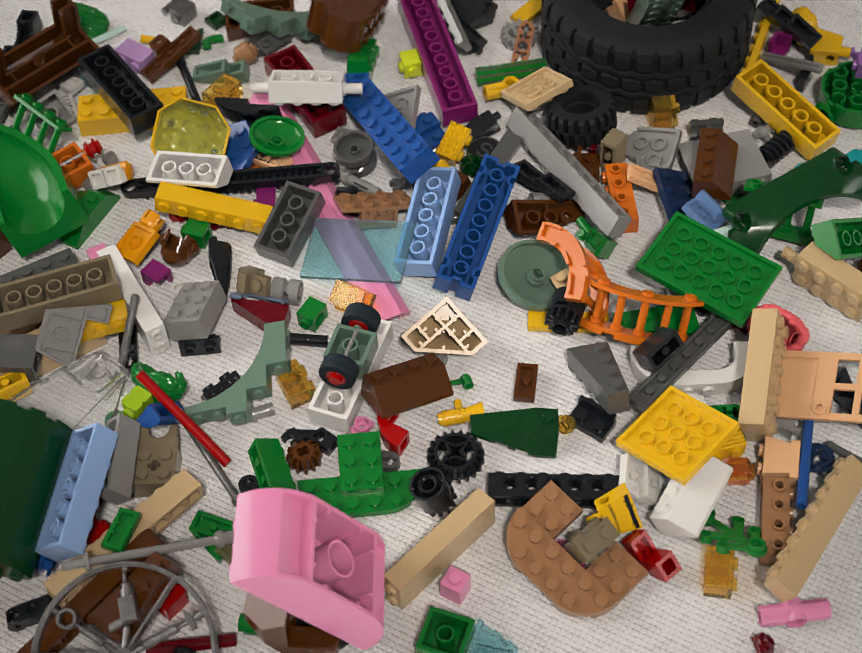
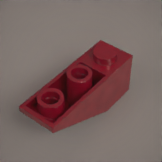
(261, 312)

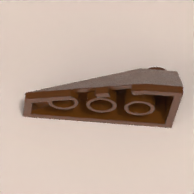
(526, 216)

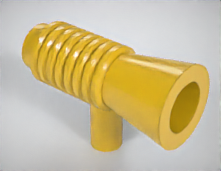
(459, 414)

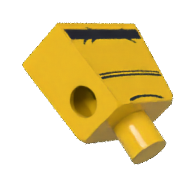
(619, 509)

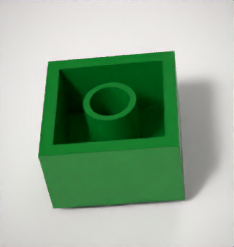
(445, 633)

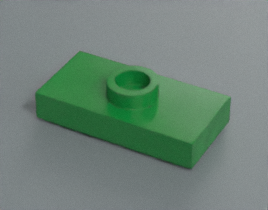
(121, 530)

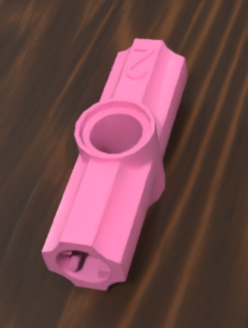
(794, 612)

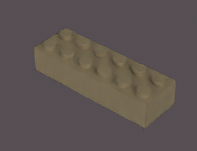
(74, 285)

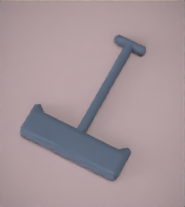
(238, 295)

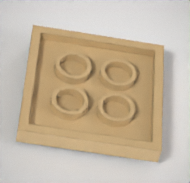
(537, 88)

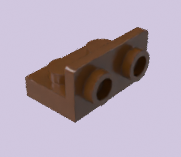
(590, 162)

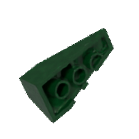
(522, 429)

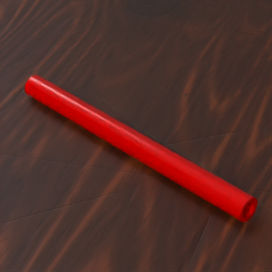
(183, 418)

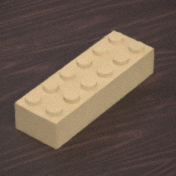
(763, 374)

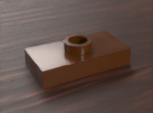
(525, 382)

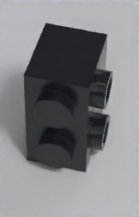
(658, 349)

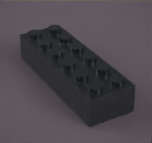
(120, 88)

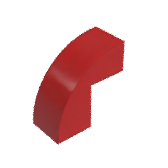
(393, 436)
(658, 562)

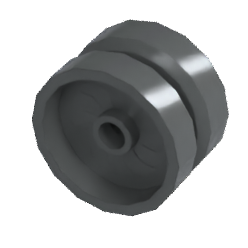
(355, 153)

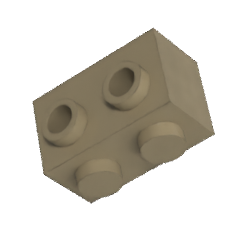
(592, 540)

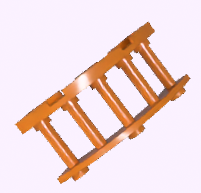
(581, 263)
(637, 335)

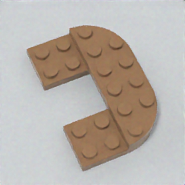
(557, 574)

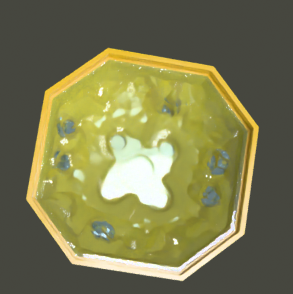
(190, 128)

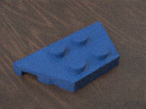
(239, 148)

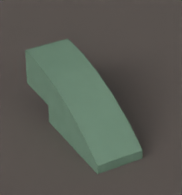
(212, 71)

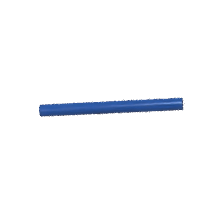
(804, 465)

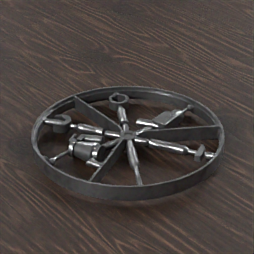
(128, 612)

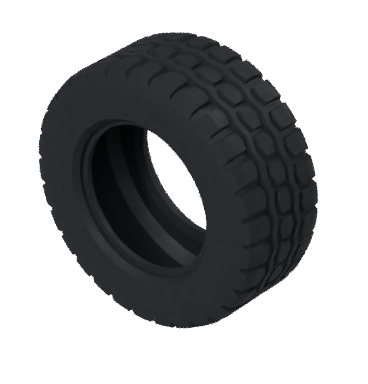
(642, 61)

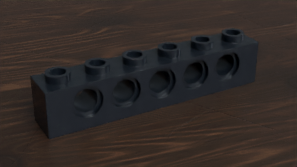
(566, 482)

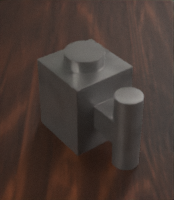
(181, 11)

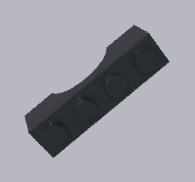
(27, 25)

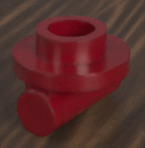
(763, 643)

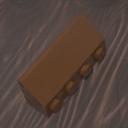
(715, 164)
(406, 385)

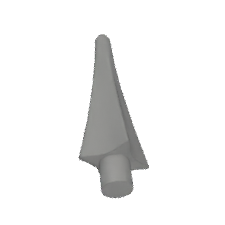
(788, 427)

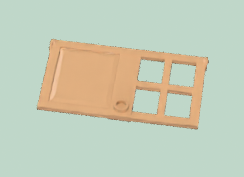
(811, 384)

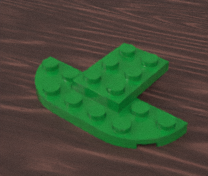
(362, 484)

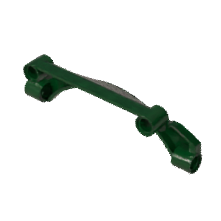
(766, 208)

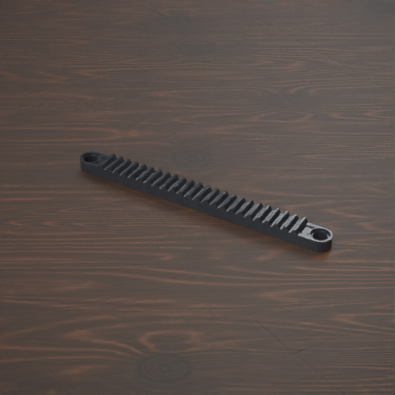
(249, 179)

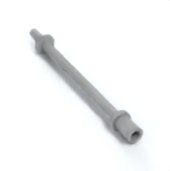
(219, 539)

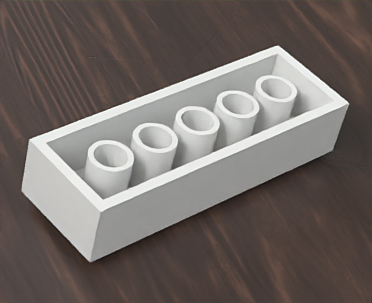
(340, 407)

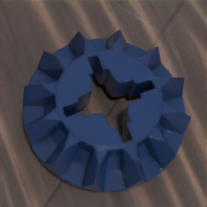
(826, 461)

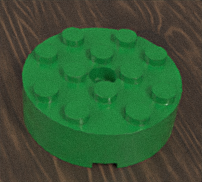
(843, 95)

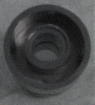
(563, 315)
(432, 491)

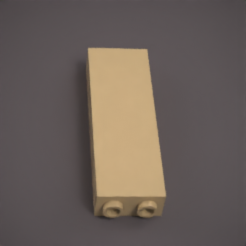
(439, 549)

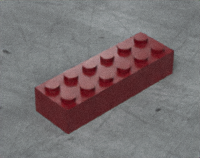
(318, 118)

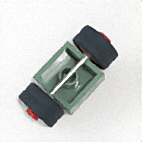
(351, 346)

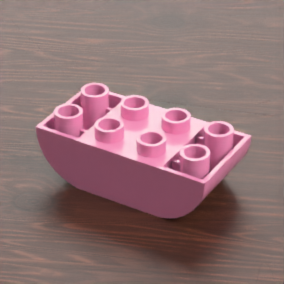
(310, 562)

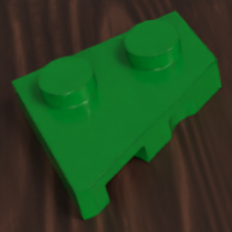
(205, 526)

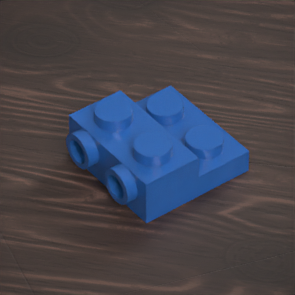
(429, 129)

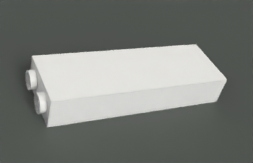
(146, 320)

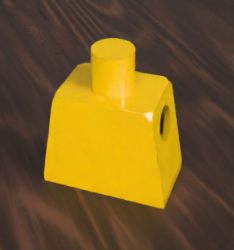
(829, 48)

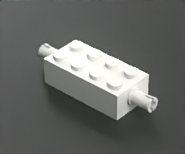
(307, 87)

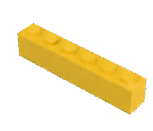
(211, 207)

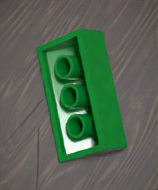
(839, 237)

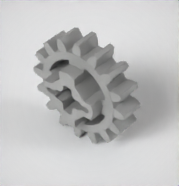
(509, 34)

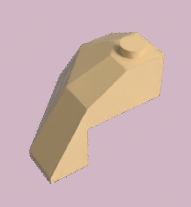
(444, 332)

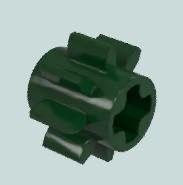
(470, 164)

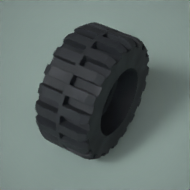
(582, 115)

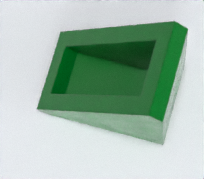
(600, 244)

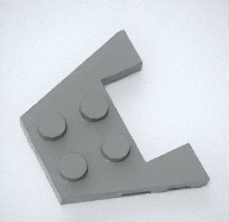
(63, 330)

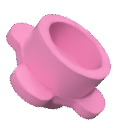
(361, 421)

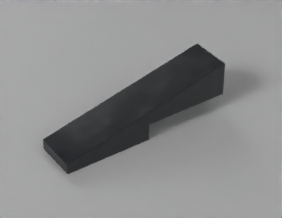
(544, 183)

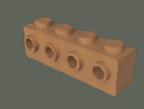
(775, 516)

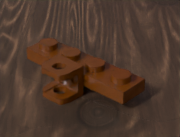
(169, 52)

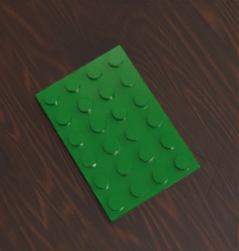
(711, 266)

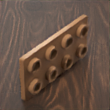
(374, 206)

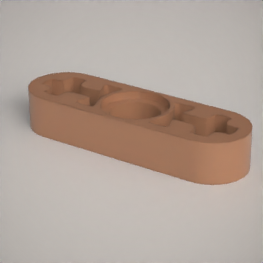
(516, 52)

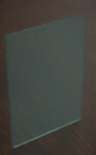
(358, 250)

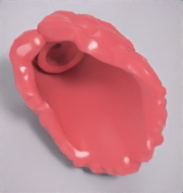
(798, 332)

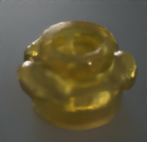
(566, 424)

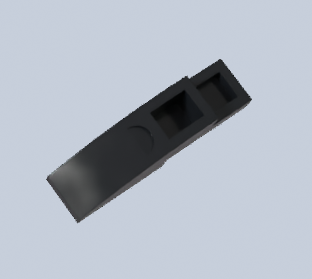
(240, 109)

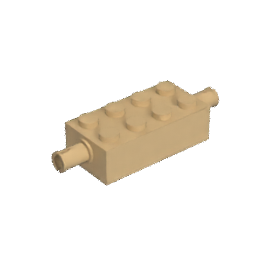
(827, 278)

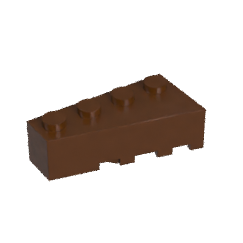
(233, 28)
(147, 587)

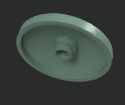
(526, 273)

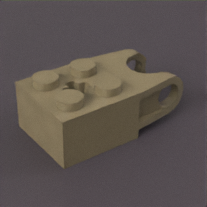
(156, 460)

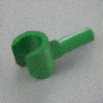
(465, 380)

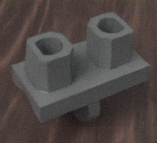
(695, 126)

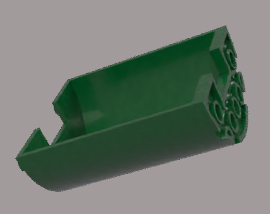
(29, 467)

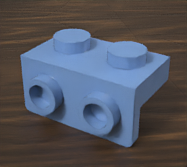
(705, 210)

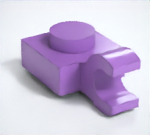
(857, 62)

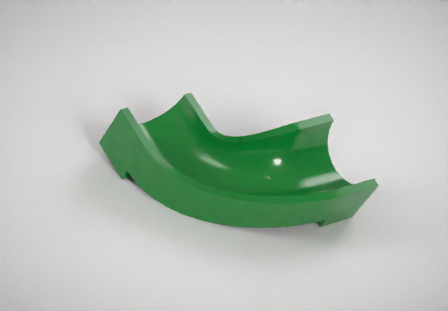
(34, 194)

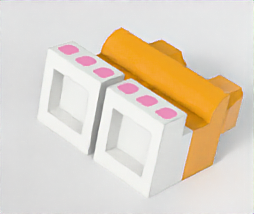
(111, 175)

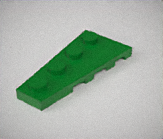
(654, 318)

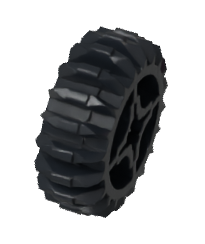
(456, 447)

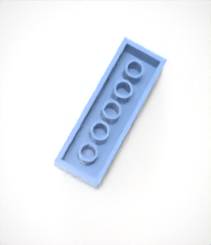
(432, 212)
(77, 492)

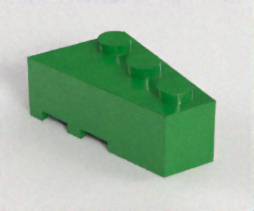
(365, 59)

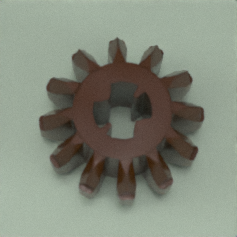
(304, 456)

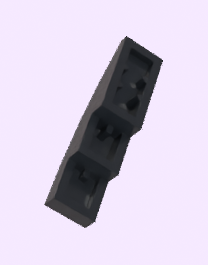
(789, 23)

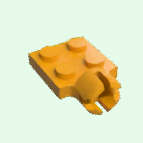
(140, 237)

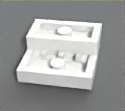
(641, 480)

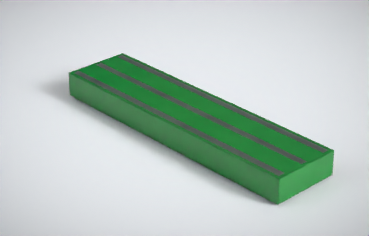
(496, 73)

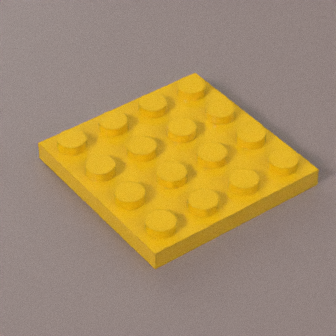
(677, 435)

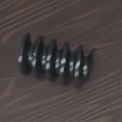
(777, 148)

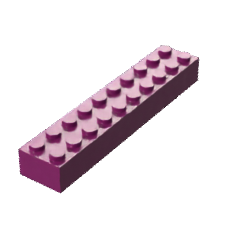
(439, 61)

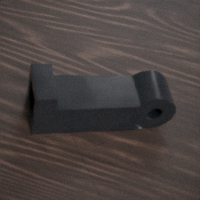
(27, 613)

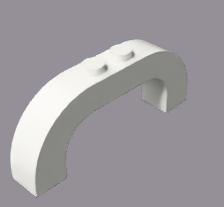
(704, 381)

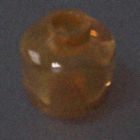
(743, 471)

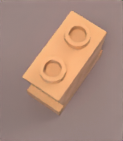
(779, 459)

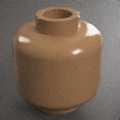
(246, 51)

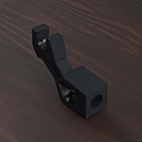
(327, 445)

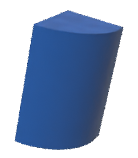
(157, 415)

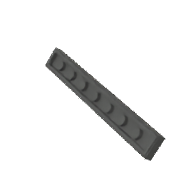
(676, 367)

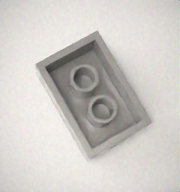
(195, 310)

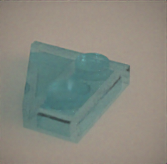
(490, 641)

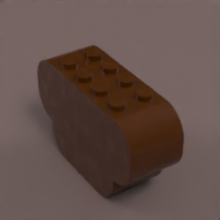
(345, 23)

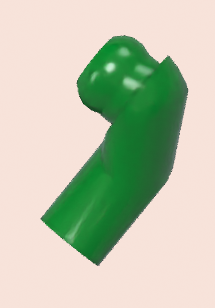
(212, 39)
(585, 228)

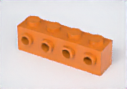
(621, 191)

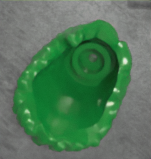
(92, 20)
(171, 386)

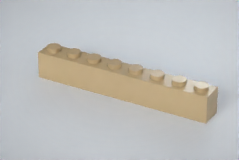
(157, 513)
(815, 529)

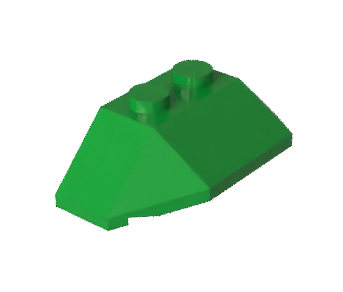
(98, 205)

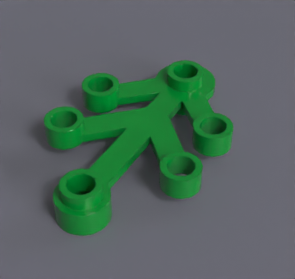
(753, 546)

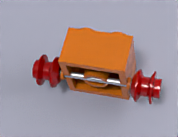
(75, 161)

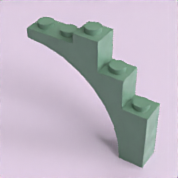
(259, 19)
(256, 383)

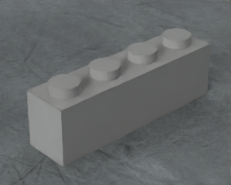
(122, 469)

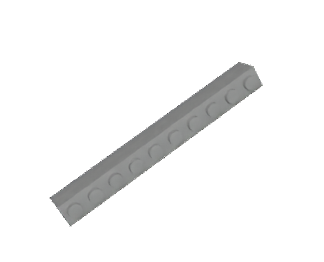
(560, 162)

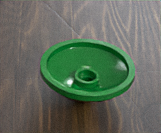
(276, 136)

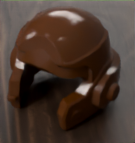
(177, 250)

